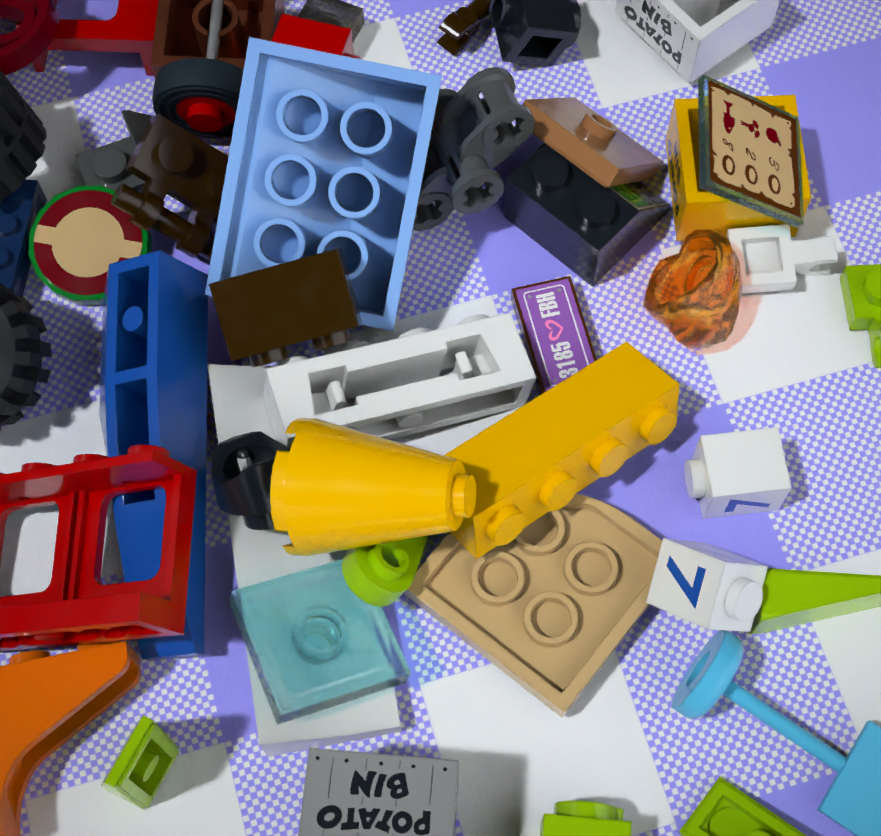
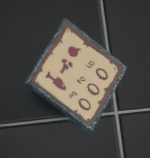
(749, 152)

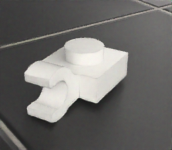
(772, 259)

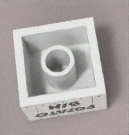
(697, 32)

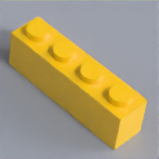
(563, 444)

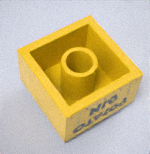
(697, 207)

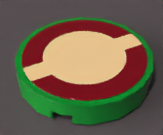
(78, 240)

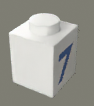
(738, 473)
(707, 585)

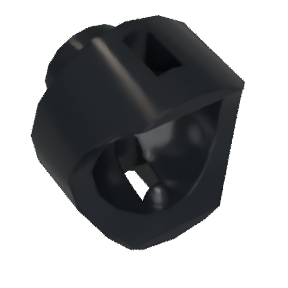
(248, 491)

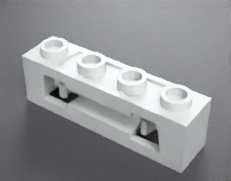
(400, 380)

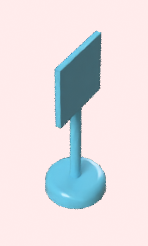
(856, 790)

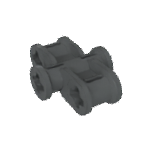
(467, 143)

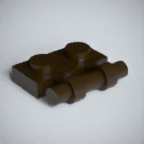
(184, 169)

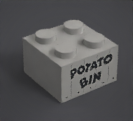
(378, 795)

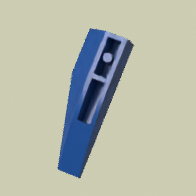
(158, 397)

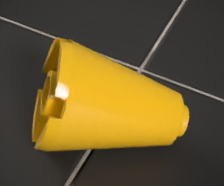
(362, 490)

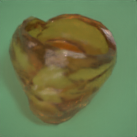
(697, 290)

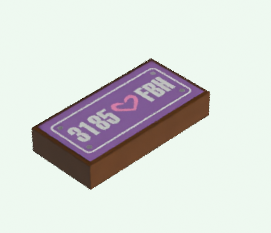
(552, 330)

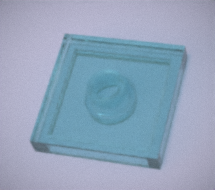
(316, 641)

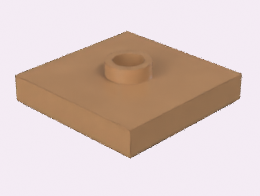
(591, 142)

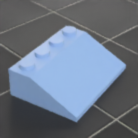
(322, 162)

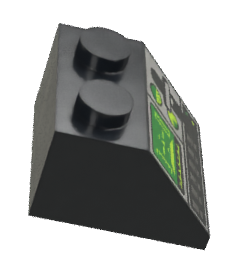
(577, 216)

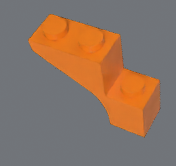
(48, 703)

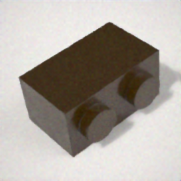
(287, 306)

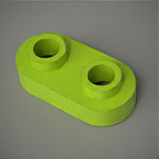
(383, 570)

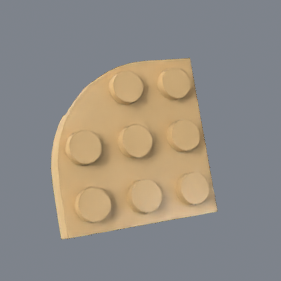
(549, 599)

